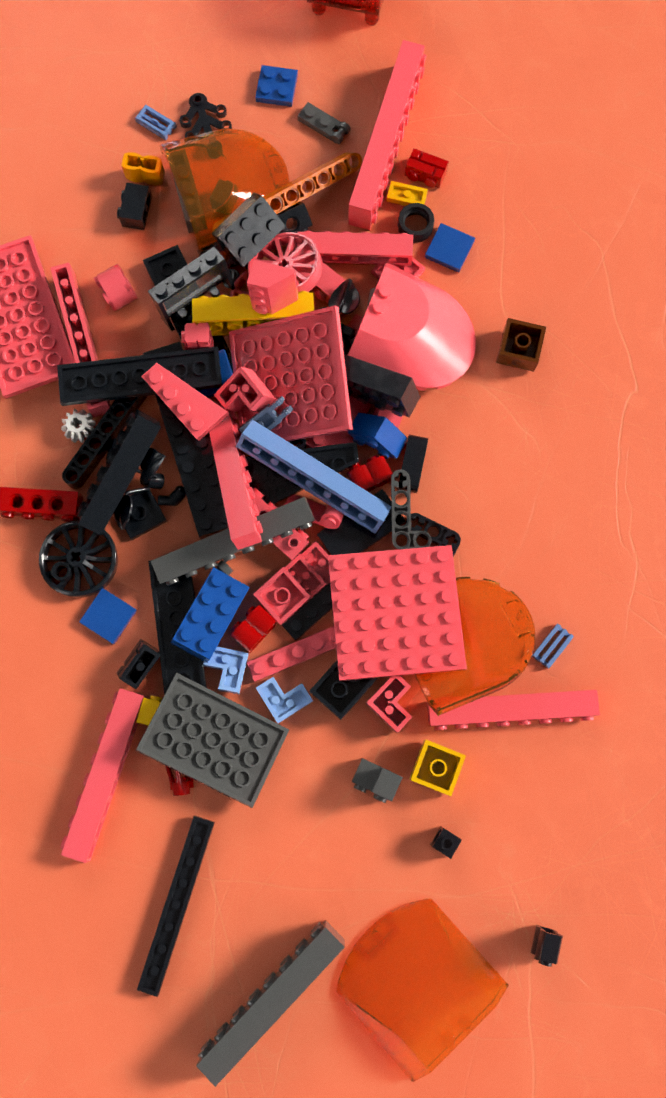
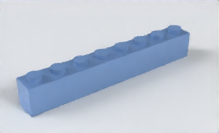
(313, 476)

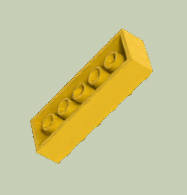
(236, 312)

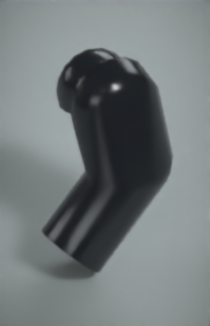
(174, 498)

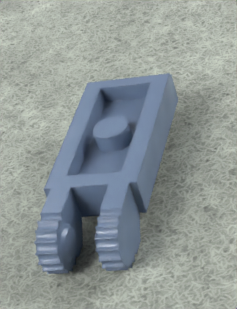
(268, 416)

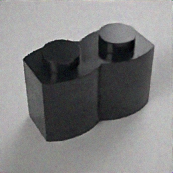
(546, 945)

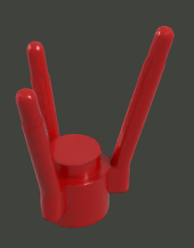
(179, 784)

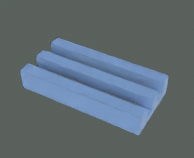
(166, 130)
(563, 632)

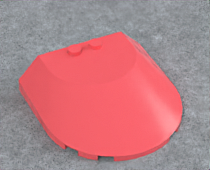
(415, 331)

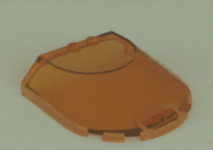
(220, 172)
(496, 646)

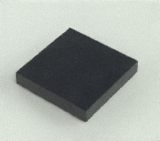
(144, 515)

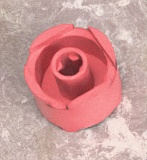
(116, 287)

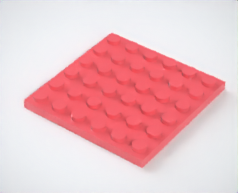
(305, 365)
(396, 613)

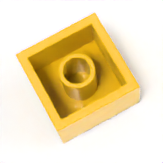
(437, 767)

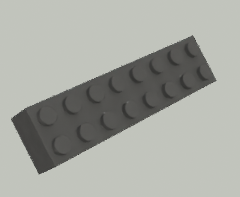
(270, 1002)

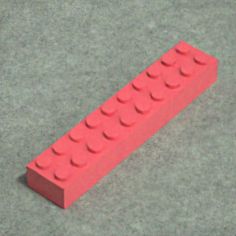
(387, 135)

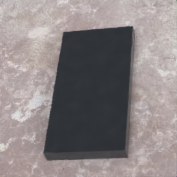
(353, 537)

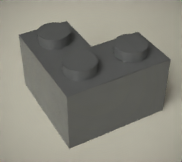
(377, 780)

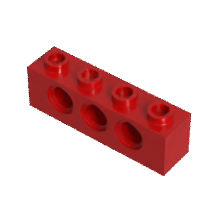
(10, 496)

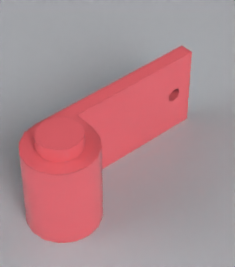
(324, 515)

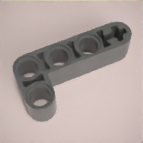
(404, 510)

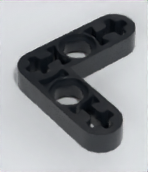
(444, 532)

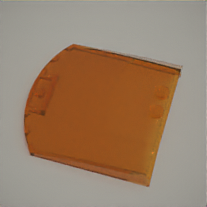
(418, 985)

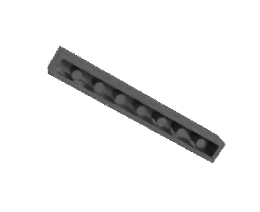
(220, 546)

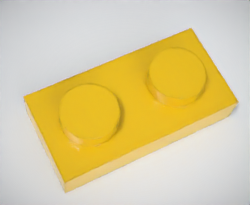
(406, 194)

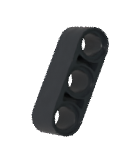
(413, 461)

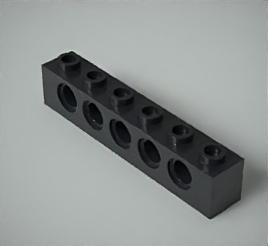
(301, 222)

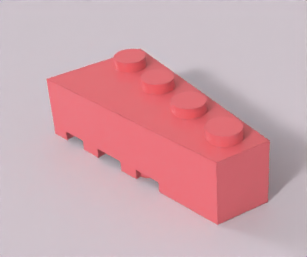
(189, 405)

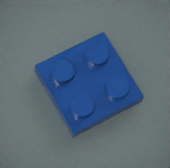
(276, 85)

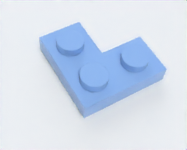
(233, 666)
(282, 704)

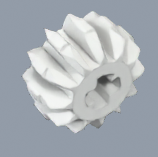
(72, 422)

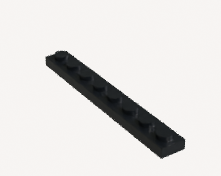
(175, 906)

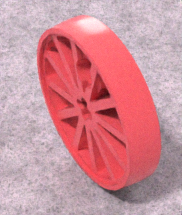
(294, 259)

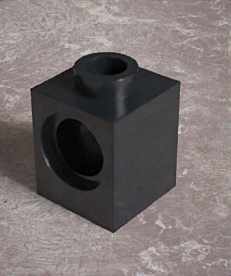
(445, 842)

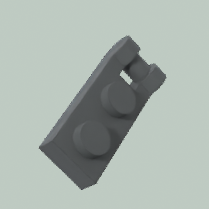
(323, 123)

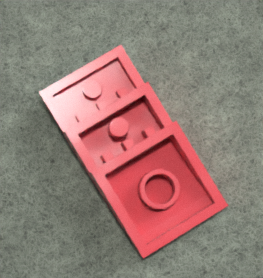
(295, 583)

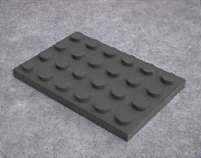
(213, 740)

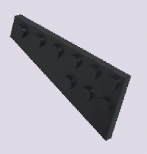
(277, 487)

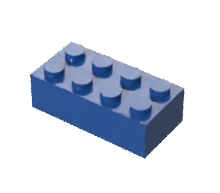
(210, 615)

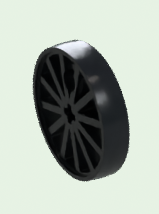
(70, 562)

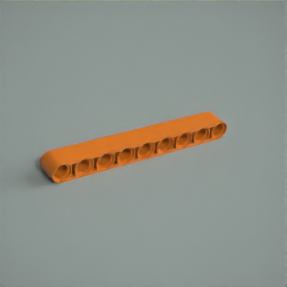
(311, 181)

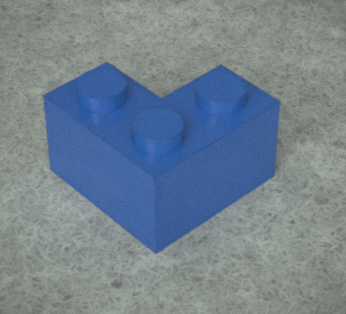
(378, 434)

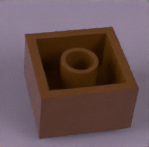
(521, 344)

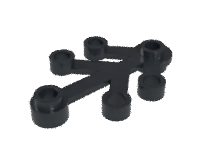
(204, 120)

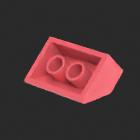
(271, 287)

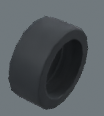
(416, 209)

